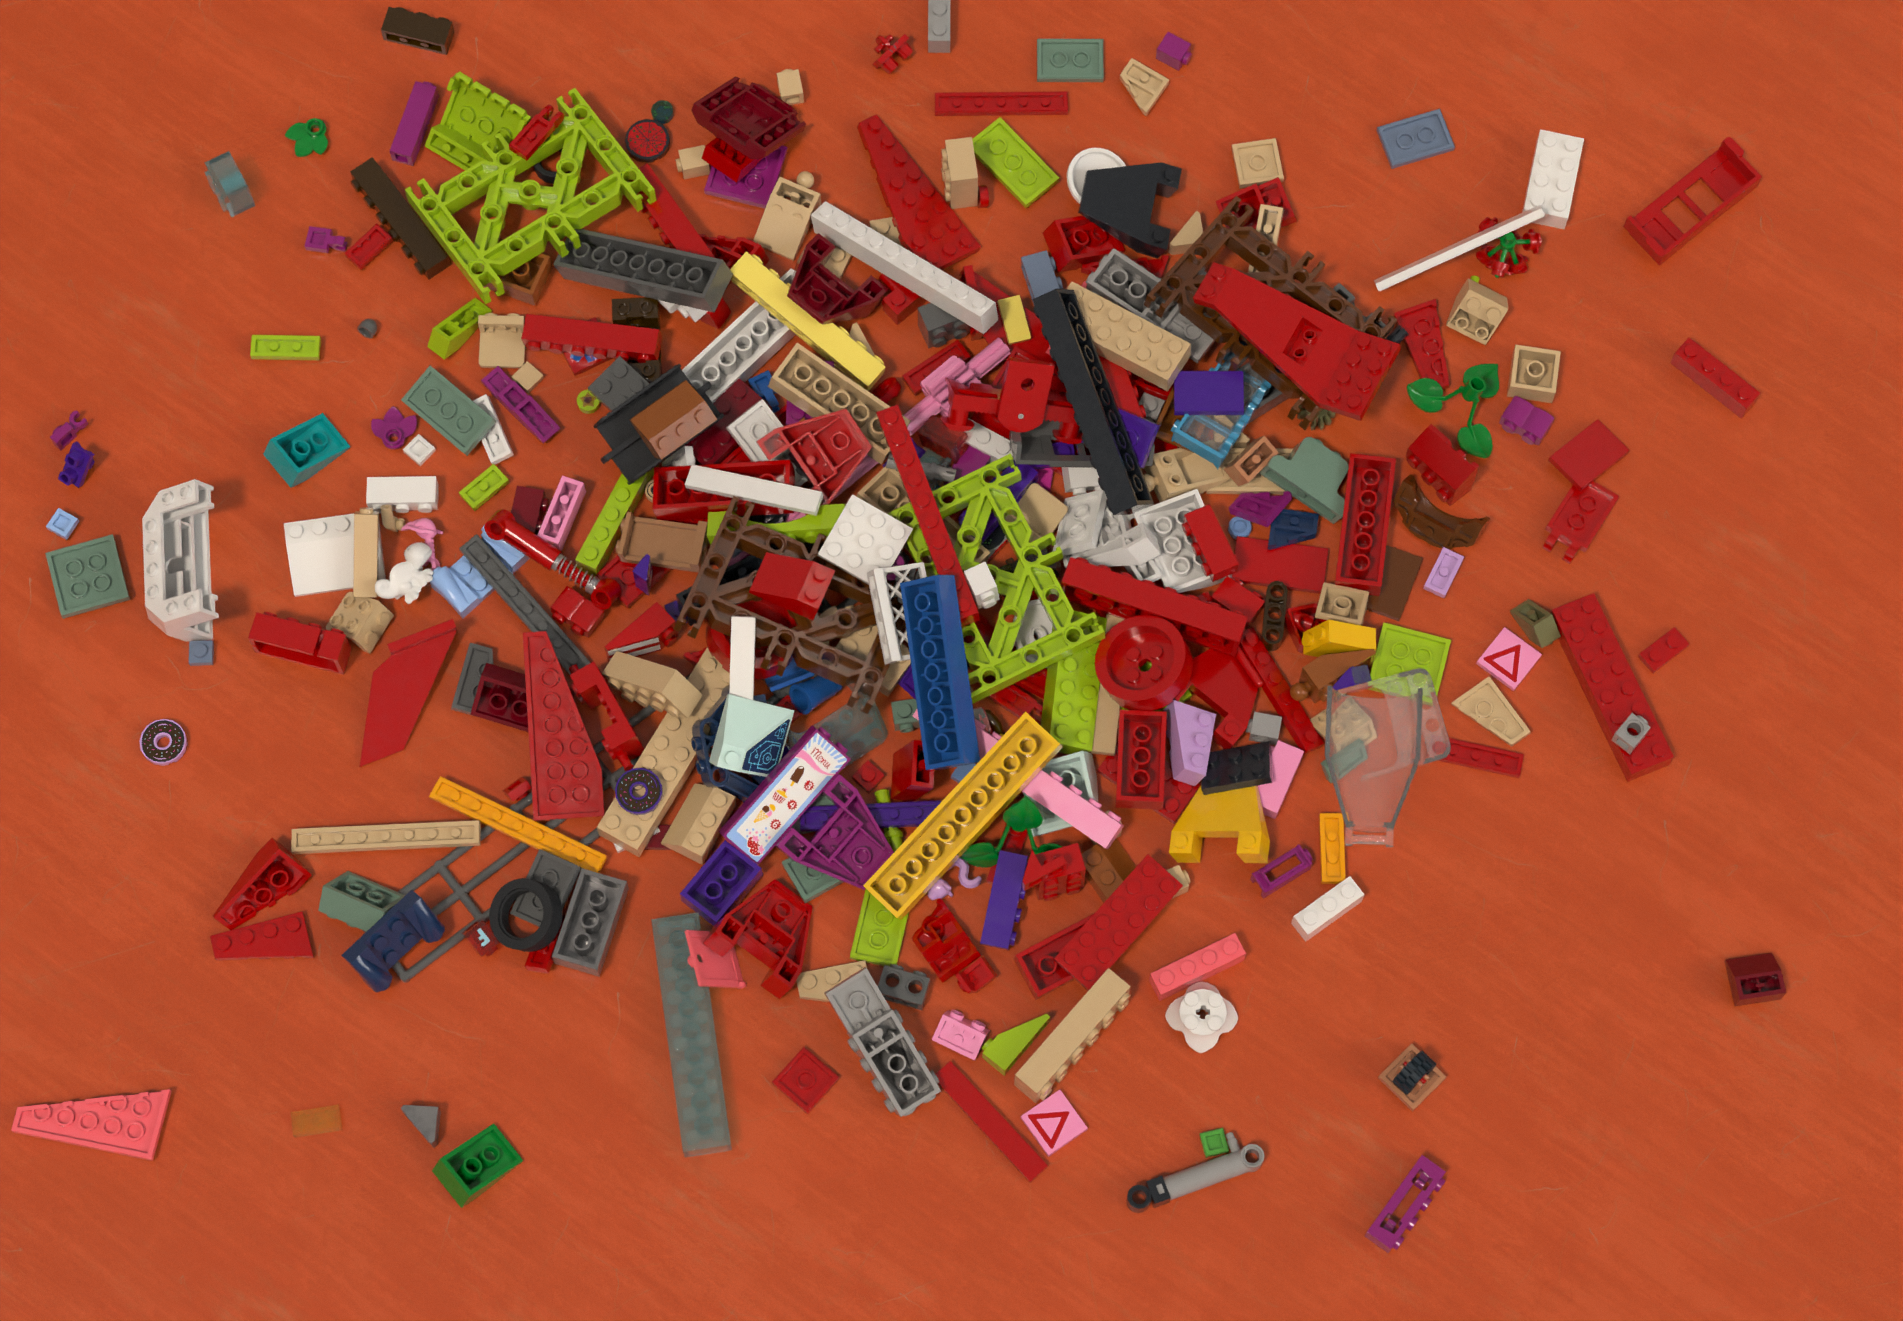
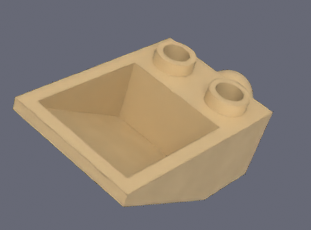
(786, 220)
(1180, 472)

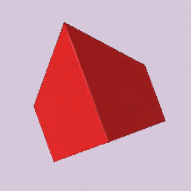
(1299, 620)

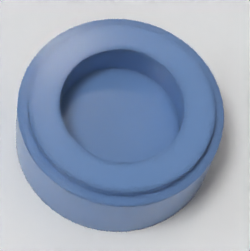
(1239, 527)

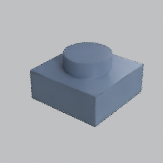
(201, 653)

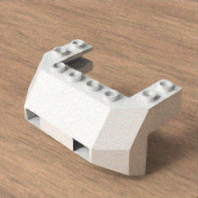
(179, 562)

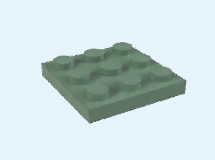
(87, 576)

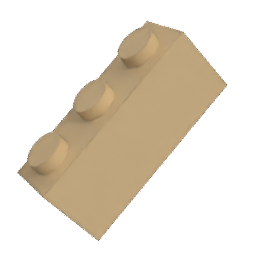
(699, 822)

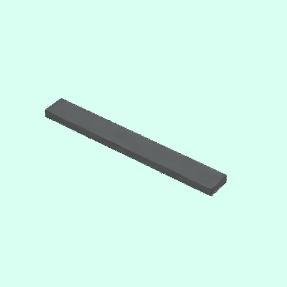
(521, 601)

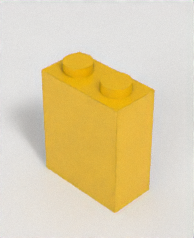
(1337, 637)

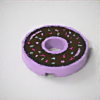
(158, 730)

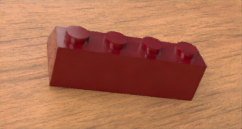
(502, 697)

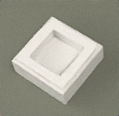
(419, 450)

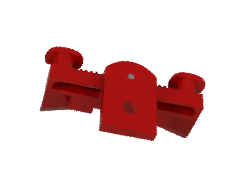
(1015, 406)

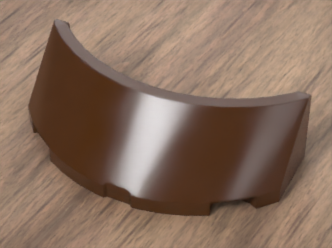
(1433, 524)

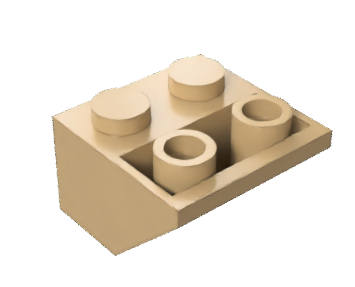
(1477, 311)

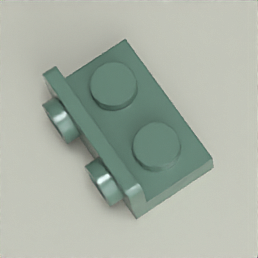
(903, 715)

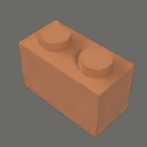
(1251, 461)

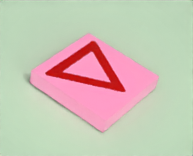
(1509, 659)
(1054, 1123)

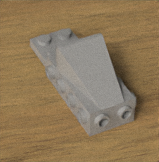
(1128, 286)
(883, 1044)

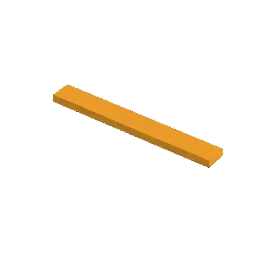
(516, 825)

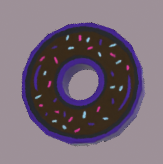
(626, 785)

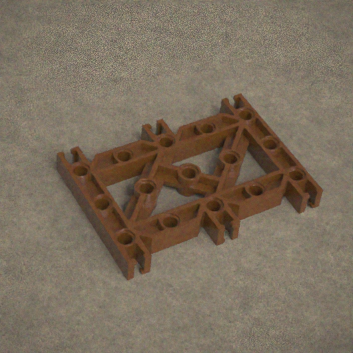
(1275, 272)
(805, 639)

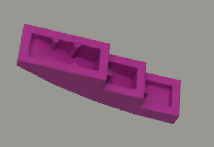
(520, 405)

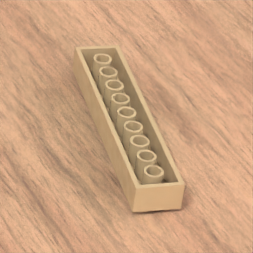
(669, 758)

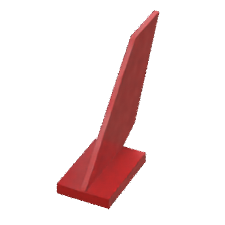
(1036, 346)
(402, 688)

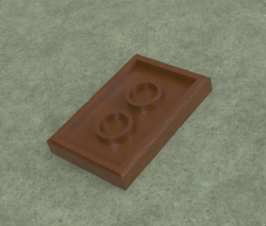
(1397, 580)

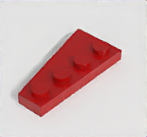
(1424, 341)

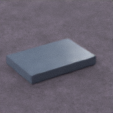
(1415, 138)

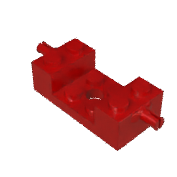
(619, 737)

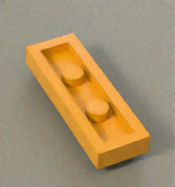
(1332, 848)

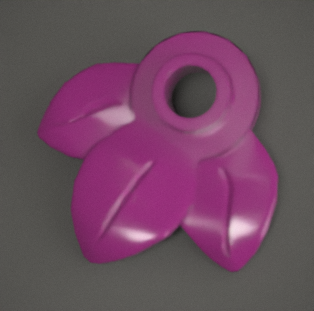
(394, 425)

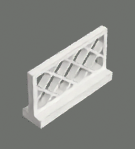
(884, 610)

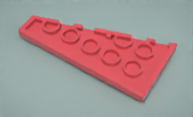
(109, 1124)

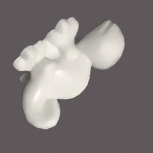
(407, 577)

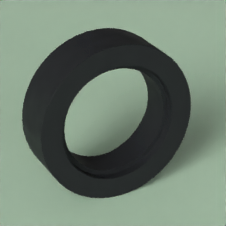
(500, 913)

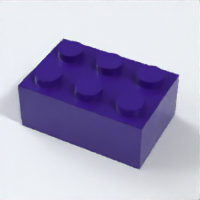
(721, 883)

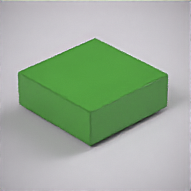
(1214, 1143)

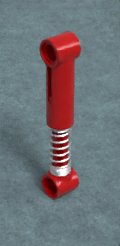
(504, 527)

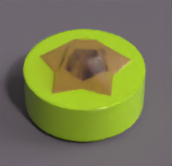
(587, 402)

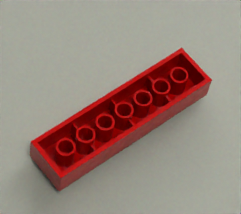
(1128, 597)
(1609, 684)

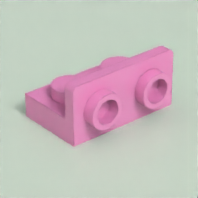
(961, 1034)

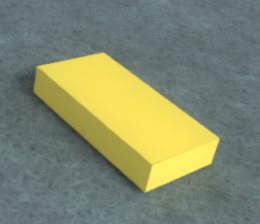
(1014, 319)

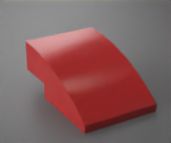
(728, 160)
(1268, 193)

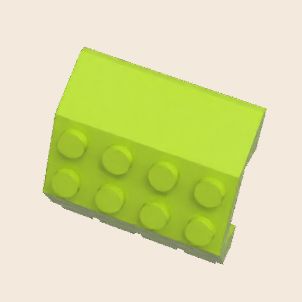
(472, 119)

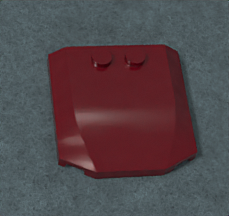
(748, 118)

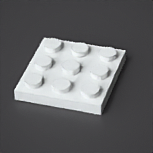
(864, 539)

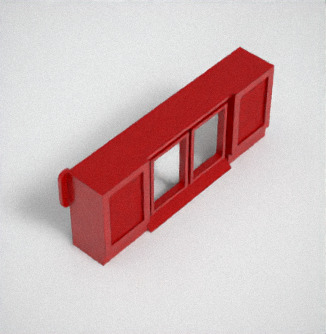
(1723, 172)

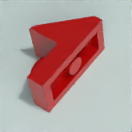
(1036, 873)

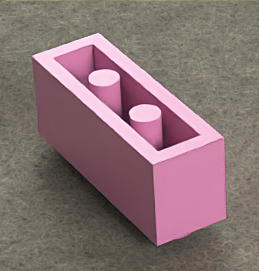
(562, 512)
(1284, 766)

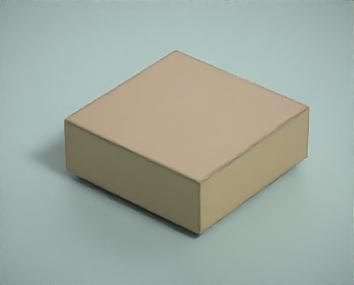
(528, 377)

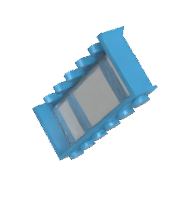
(1216, 434)

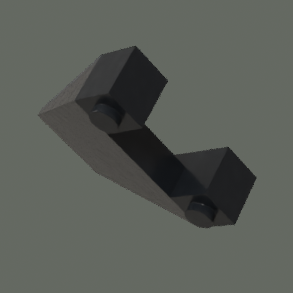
(1123, 202)

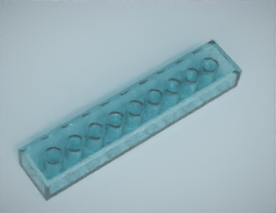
(691, 1041)

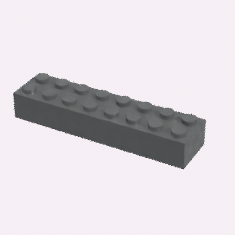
(645, 270)

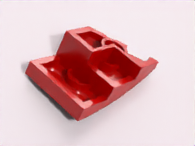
(944, 943)

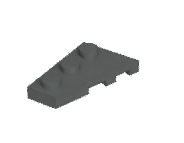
(473, 666)

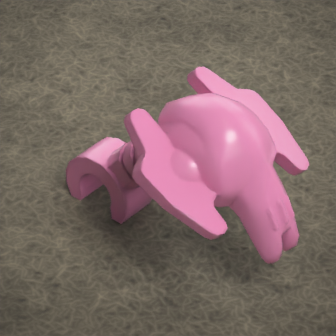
(427, 530)

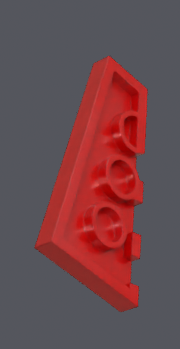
(275, 938)

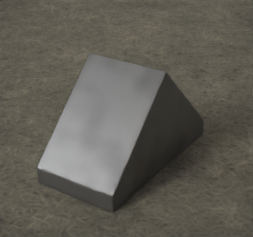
(426, 1120)

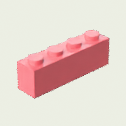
(1197, 966)

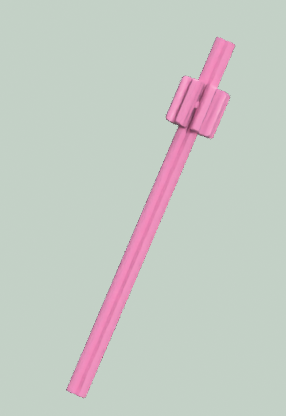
(936, 401)

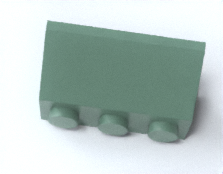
(357, 900)

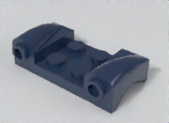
(391, 939)

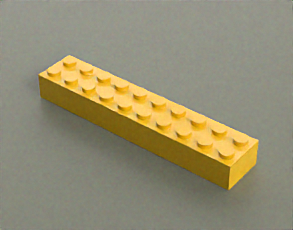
(963, 816)

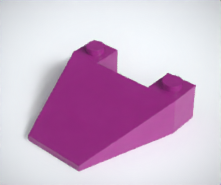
(848, 842)

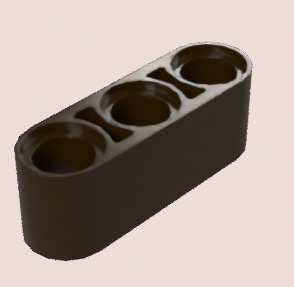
(1278, 606)

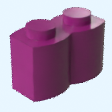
(1526, 421)

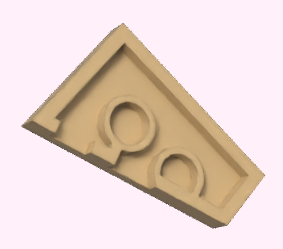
(1492, 711)
(816, 982)

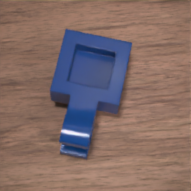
(760, 386)

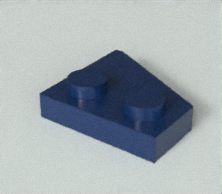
(1292, 528)

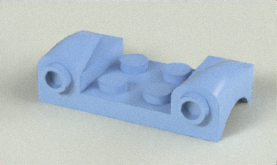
(464, 585)

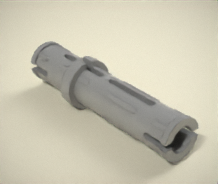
(931, 470)

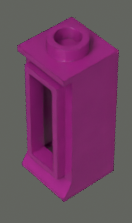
(1269, 887)

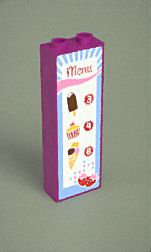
(785, 794)

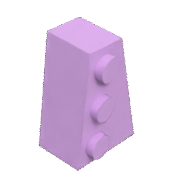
(1190, 741)

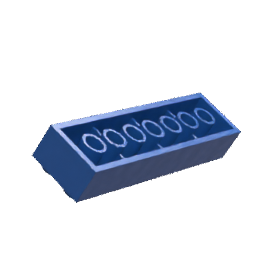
(940, 672)

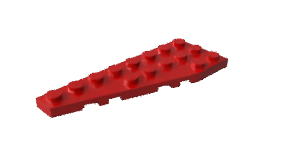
(918, 210)
(562, 758)

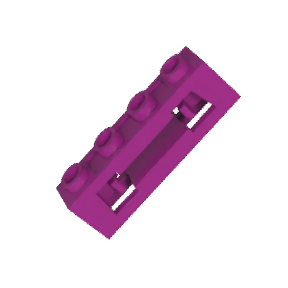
(1428, 1173)

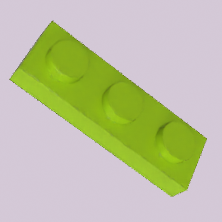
(285, 347)

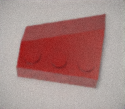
(1442, 465)

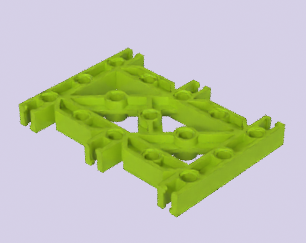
(564, 209)
(998, 658)

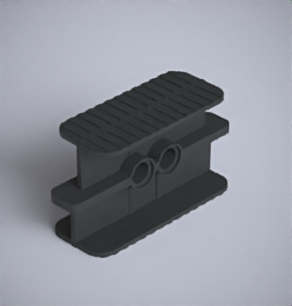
(627, 446)

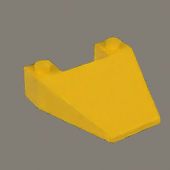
(1222, 815)

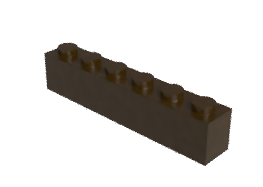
(400, 218)

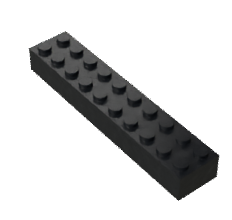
(1092, 402)

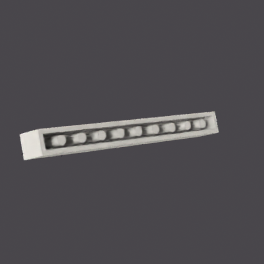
(905, 267)

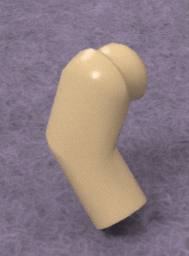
(389, 521)

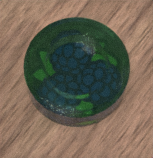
(662, 111)

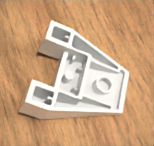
(1120, 543)

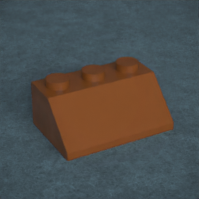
(673, 420)
(1107, 868)

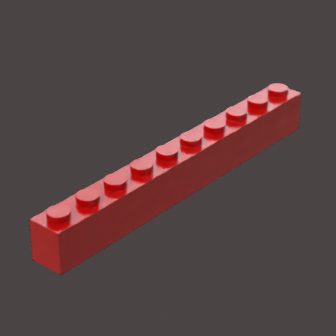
(925, 508)

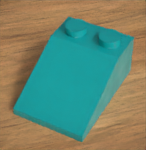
(305, 449)

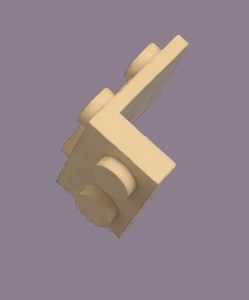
(501, 341)
(1040, 510)
(361, 620)

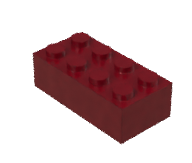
(717, 442)

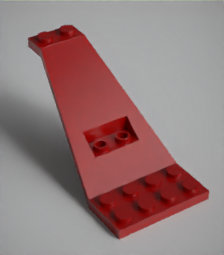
(1338, 364)

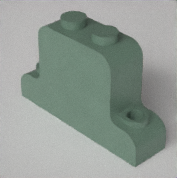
(1311, 476)

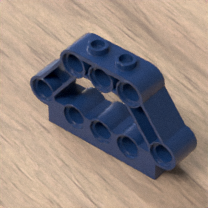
(701, 743)

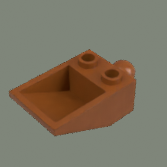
(1326, 672)

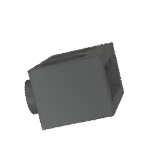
(900, 994)

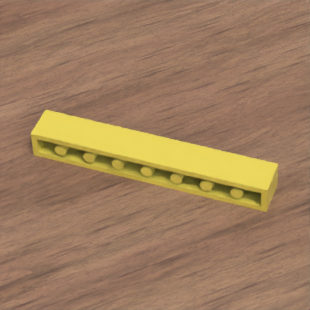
(826, 339)

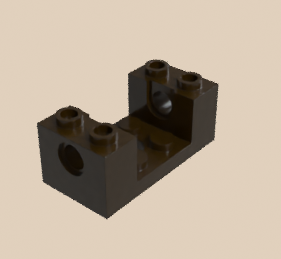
(639, 313)

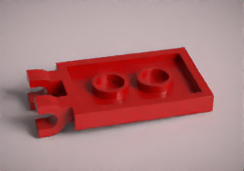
(1579, 518)

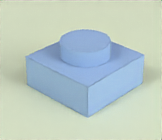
(62, 523)

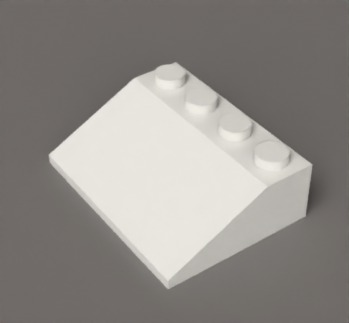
(323, 554)
(1177, 560)

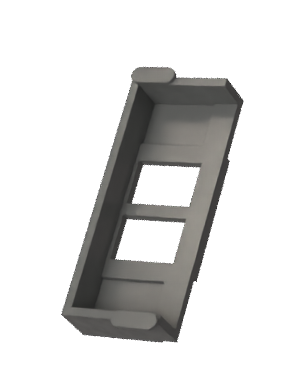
(1037, 448)

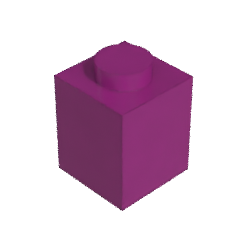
(1174, 51)

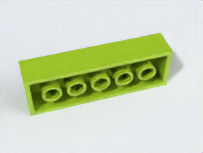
(1073, 695)

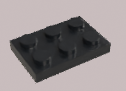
(1238, 768)

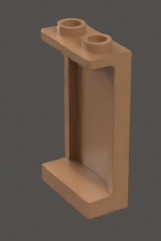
(666, 542)

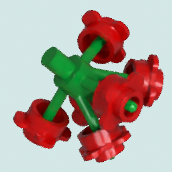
(1515, 262)

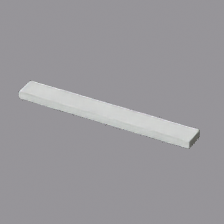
(1459, 248)

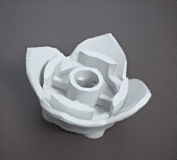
(1198, 1032)

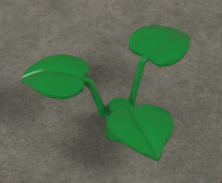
(1479, 382)
(1020, 817)

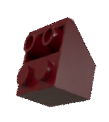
(1755, 979)

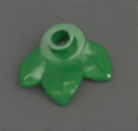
(306, 139)

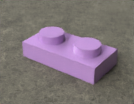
(1443, 572)

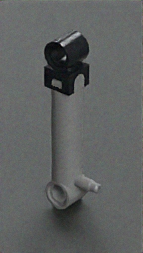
(1163, 1189)

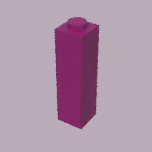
(414, 123)

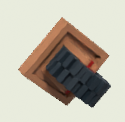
(1412, 1077)

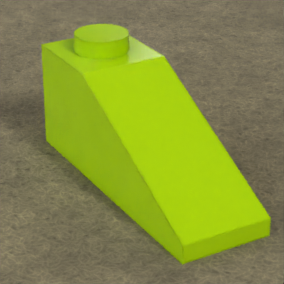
(456, 329)
(1011, 1044)

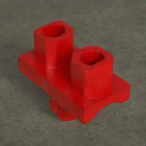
(885, 61)

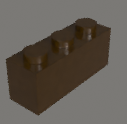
(417, 30)

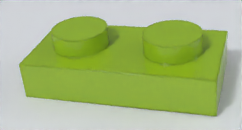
(484, 487)

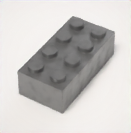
(590, 922)

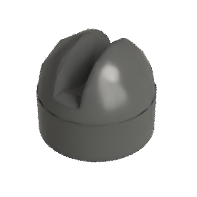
(367, 328)

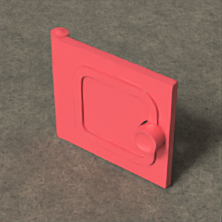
(714, 969)

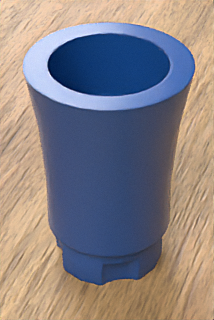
(811, 693)

